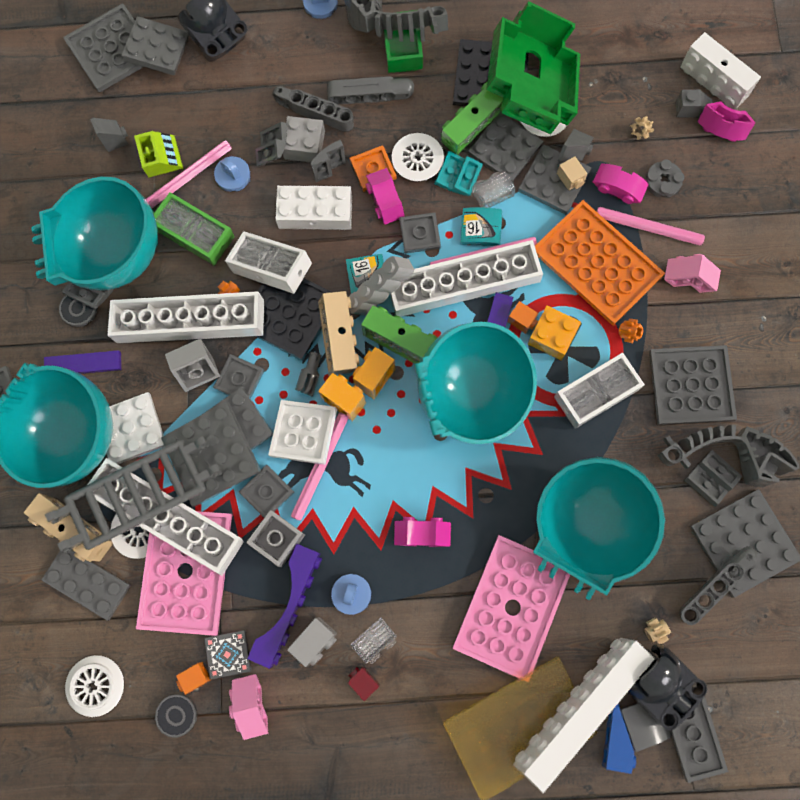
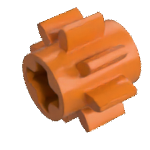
(229, 287)
(631, 330)

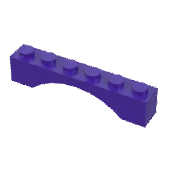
(267, 647)

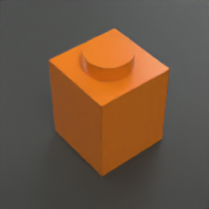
(523, 317)
(193, 678)

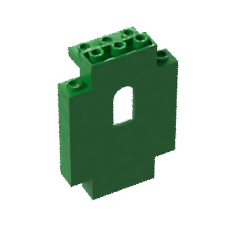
(529, 99)

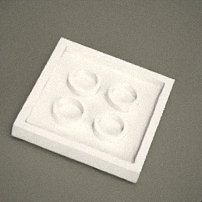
(134, 429)
(303, 432)

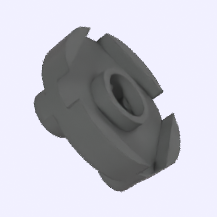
(668, 170)

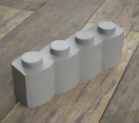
(380, 284)

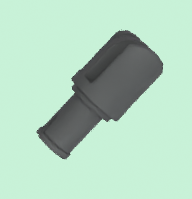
(309, 376)

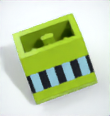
(158, 153)

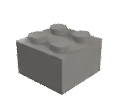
(303, 138)
(192, 365)
(275, 538)
(312, 642)

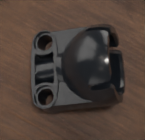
(212, 26)
(667, 688)

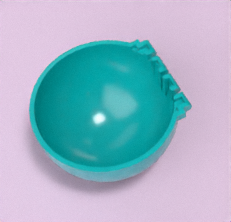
(476, 383)
(52, 426)

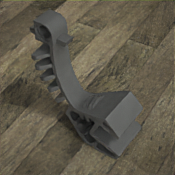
(368, 15)
(758, 452)

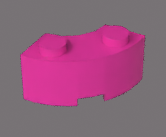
(726, 122)
(621, 184)
(385, 196)
(422, 533)

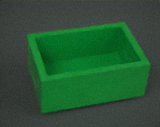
(403, 54)

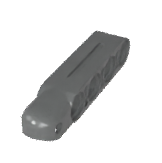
(369, 90)
(322, 106)
(742, 565)

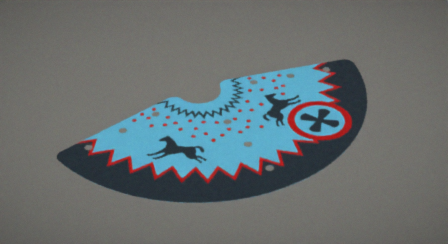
(393, 464)

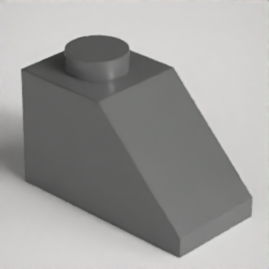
(691, 103)
(110, 133)
(576, 146)

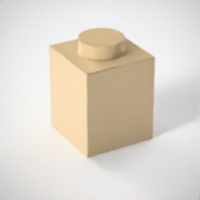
(572, 173)

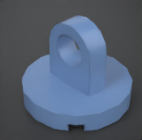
(320, 8)
(232, 174)
(351, 594)

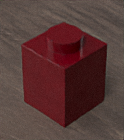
(362, 682)

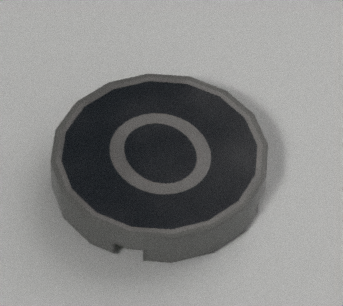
(75, 312)
(176, 715)

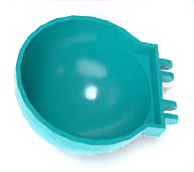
(96, 235)
(599, 522)

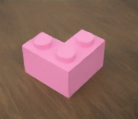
(693, 271)
(247, 707)

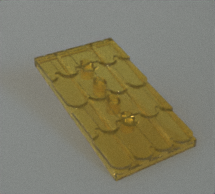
(503, 723)

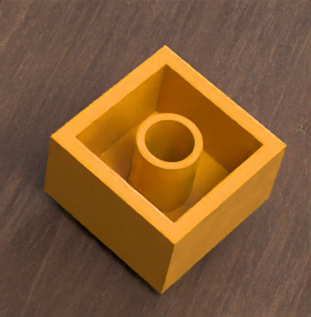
(554, 333)
(374, 372)
(341, 395)

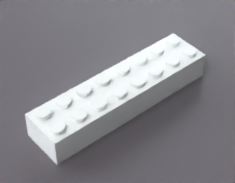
(468, 278)
(186, 317)
(178, 526)
(582, 712)

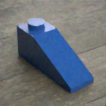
(618, 749)

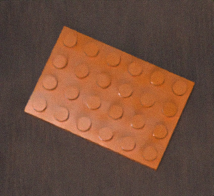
(598, 262)

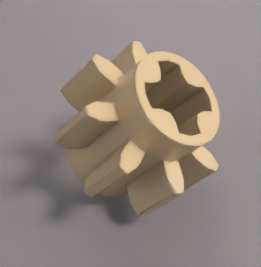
(639, 123)
(657, 631)

